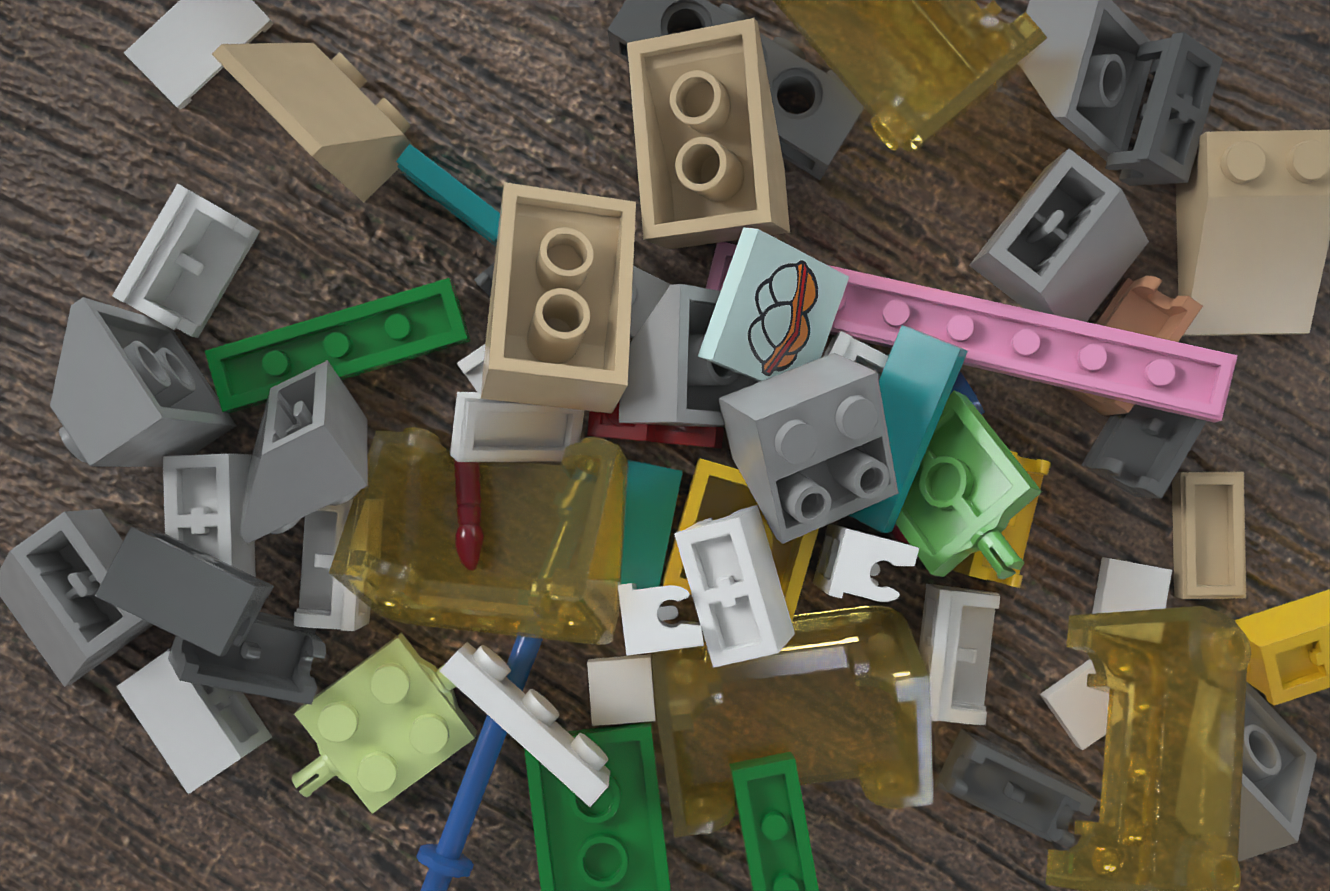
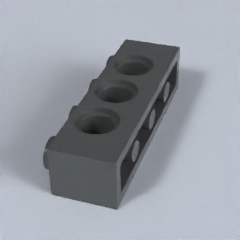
(806, 138)

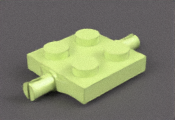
(383, 725)

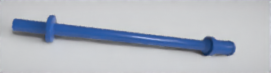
(446, 857)

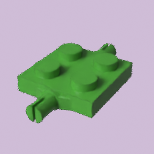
(965, 494)

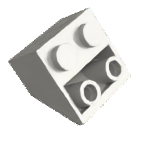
(1063, 241)
(811, 444)
(305, 453)
(52, 592)

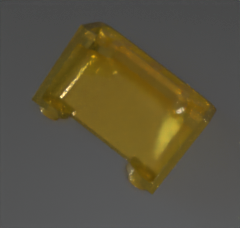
(915, 59)
(546, 551)
(838, 696)
(1167, 755)

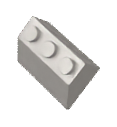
(130, 390)

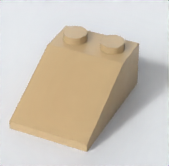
(322, 109)
(706, 137)
(1254, 231)
(560, 300)

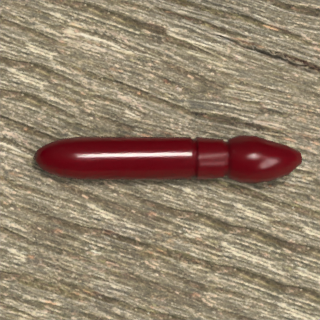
(469, 534)

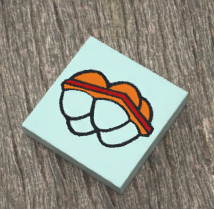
(772, 308)

